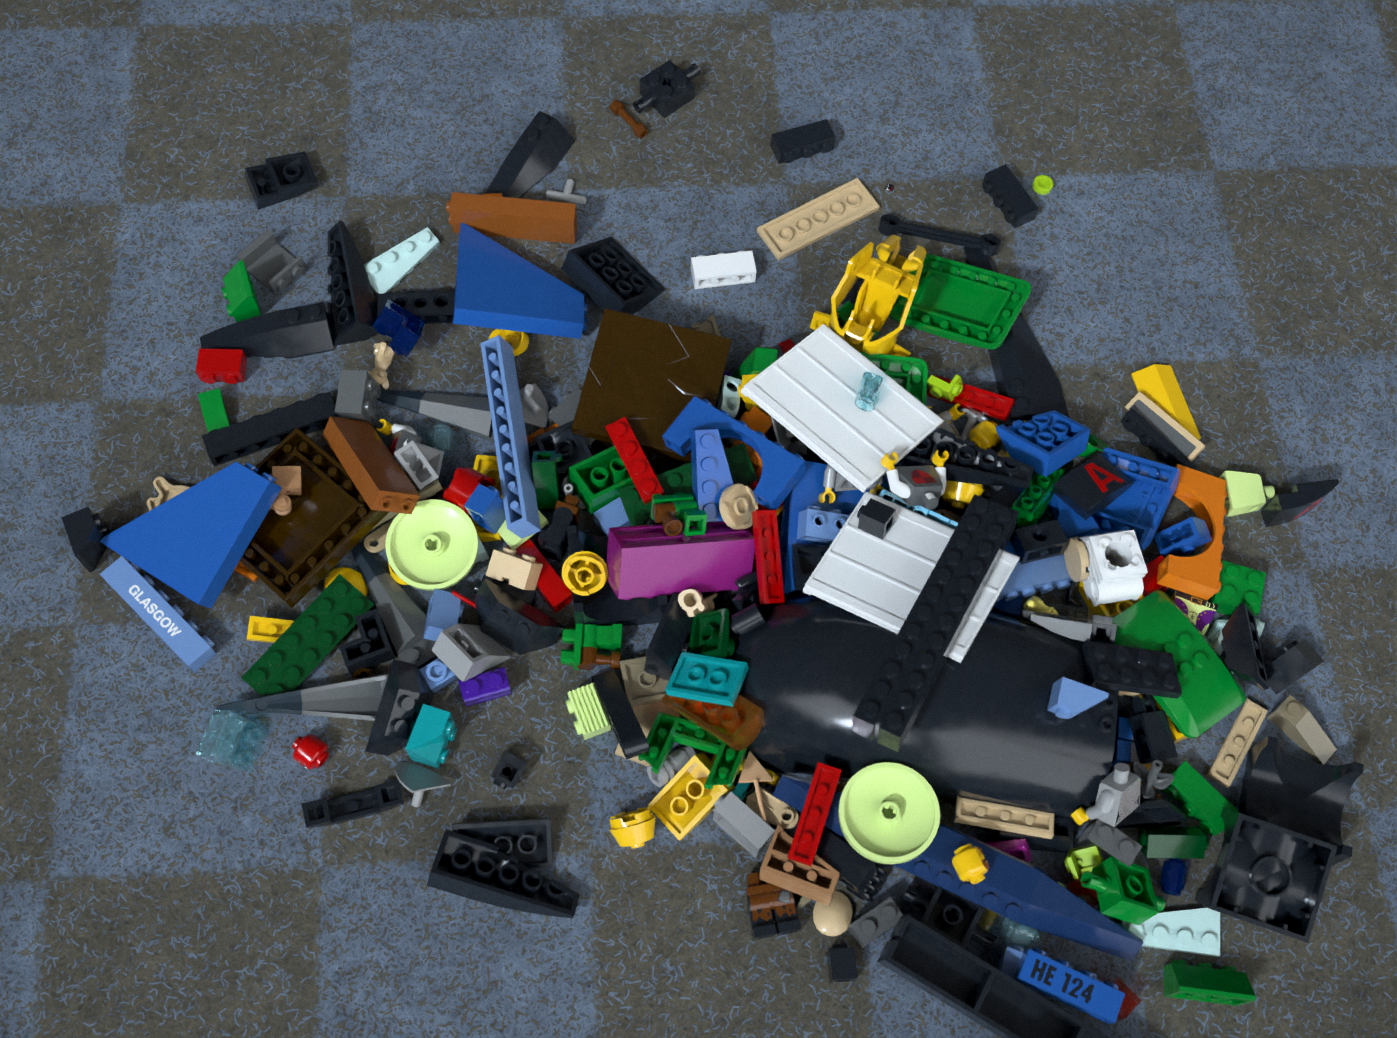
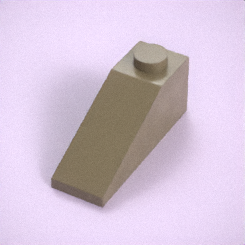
(1302, 728)

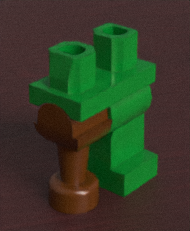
(678, 513)
(587, 642)

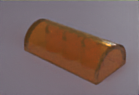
(732, 725)

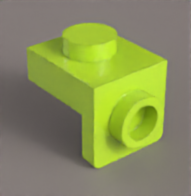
(943, 389)
(1082, 859)

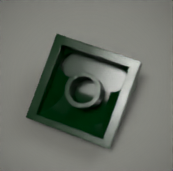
(711, 634)

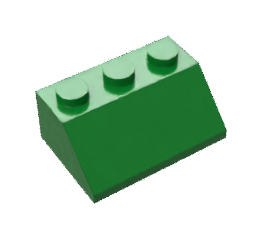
(1207, 984)

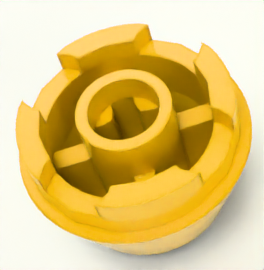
(961, 493)
(584, 573)
(633, 827)

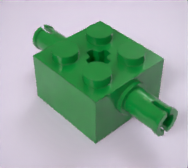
(1124, 891)

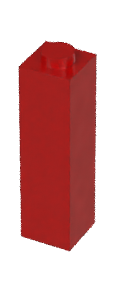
(549, 583)

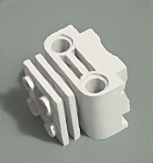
(1116, 582)

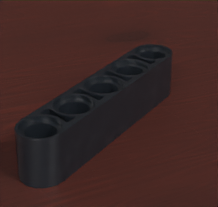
(620, 714)

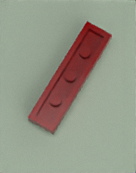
(980, 400)
(634, 459)
(768, 557)
(814, 814)

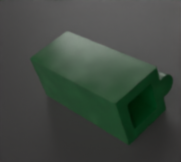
(546, 479)
(1173, 842)

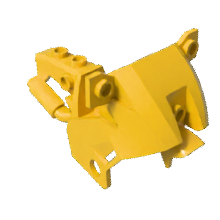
(876, 296)

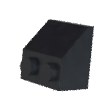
(85, 534)

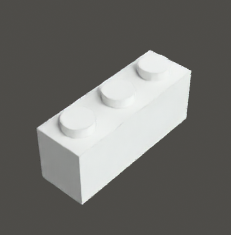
(723, 269)

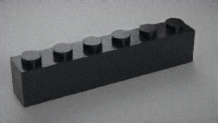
(268, 429)
(838, 853)

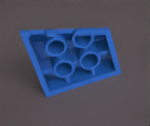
(1044, 441)

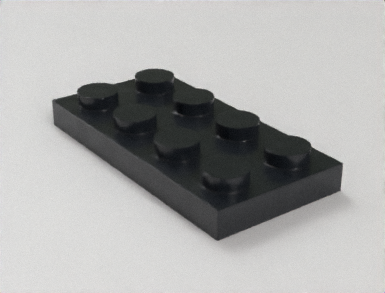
(1131, 669)

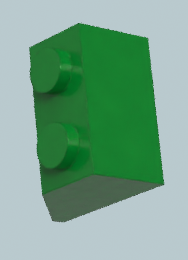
(240, 293)

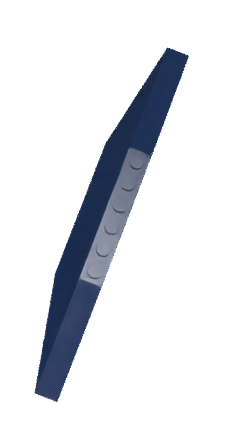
(1009, 885)

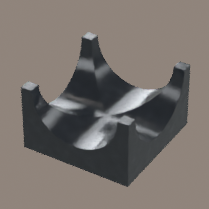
(603, 606)
(1297, 793)
(1269, 876)

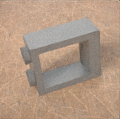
(742, 824)

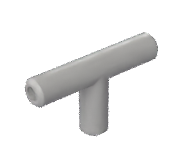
(566, 195)

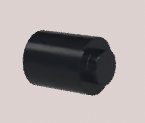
(747, 619)

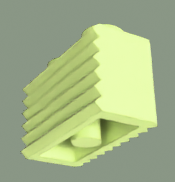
(588, 711)

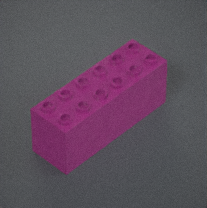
(652, 564)

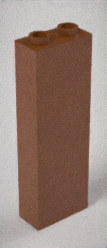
(514, 217)
(370, 465)

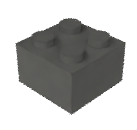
(357, 396)

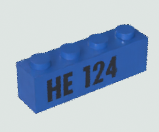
(1069, 986)

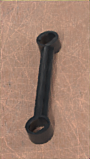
(986, 244)

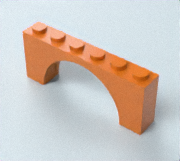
(1198, 573)

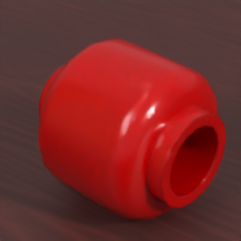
(310, 751)

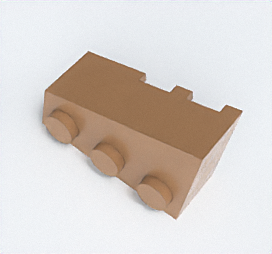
(811, 882)

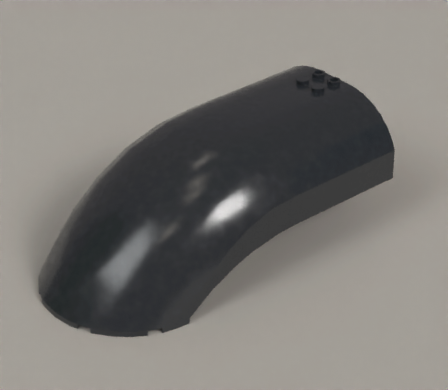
(978, 732)

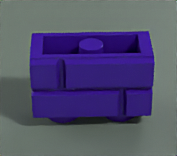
(485, 687)

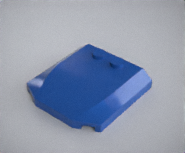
(1144, 502)

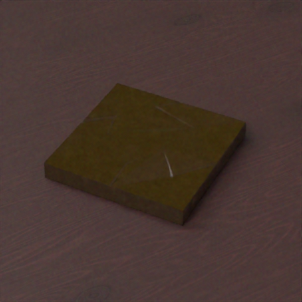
(648, 377)
(323, 526)

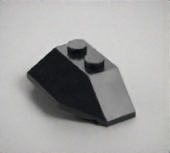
(513, 620)
(1244, 648)
(399, 708)
(1152, 812)

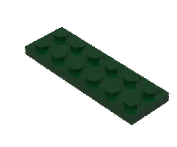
(681, 481)
(308, 639)

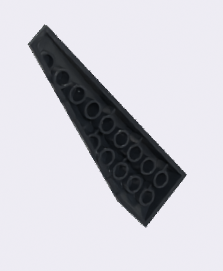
(1021, 365)
(966, 461)

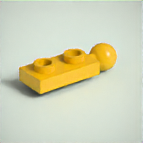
(266, 629)

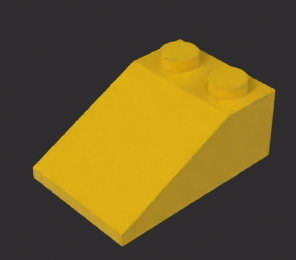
(685, 800)

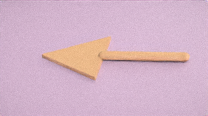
(754, 772)

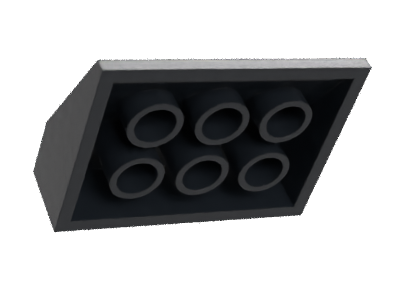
(611, 276)

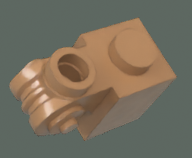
(291, 482)

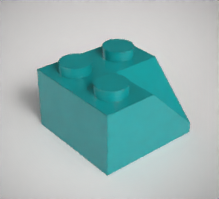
(431, 736)

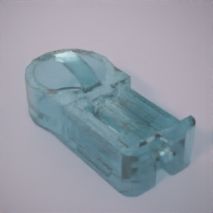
(869, 390)

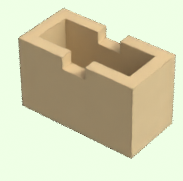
(518, 570)

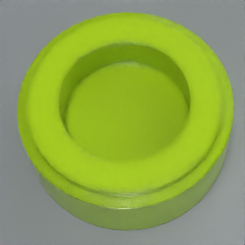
(1042, 184)

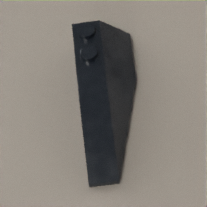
(532, 157)
(277, 334)

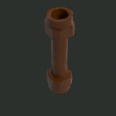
(618, 108)

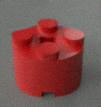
(463, 486)

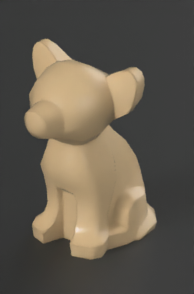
(383, 359)
(694, 603)

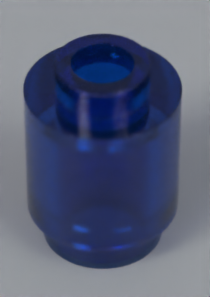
(1173, 877)

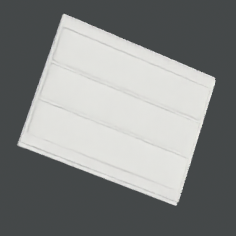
(814, 398)
(886, 575)

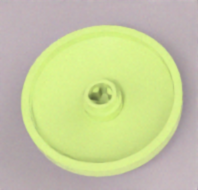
(432, 545)
(889, 813)

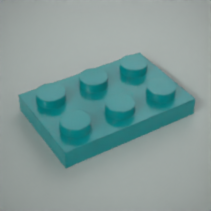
(707, 679)

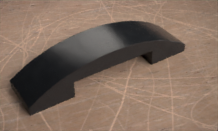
(352, 806)

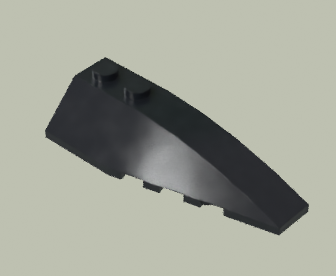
(352, 299)
(489, 876)

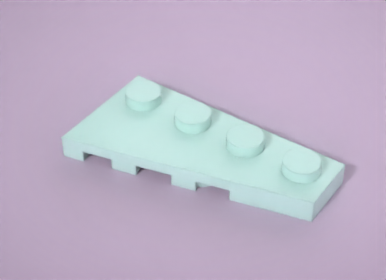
(393, 265)
(1182, 931)

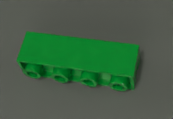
(1036, 498)

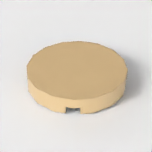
(737, 505)
(1076, 559)

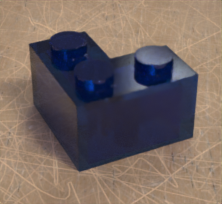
(399, 325)

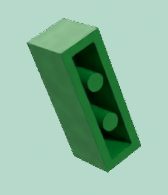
(1198, 798)

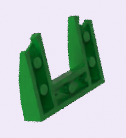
(672, 729)

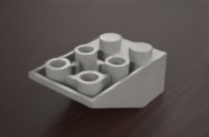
(468, 650)

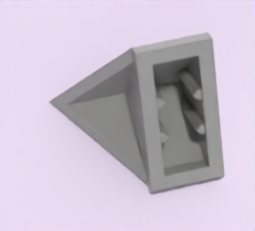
(420, 463)

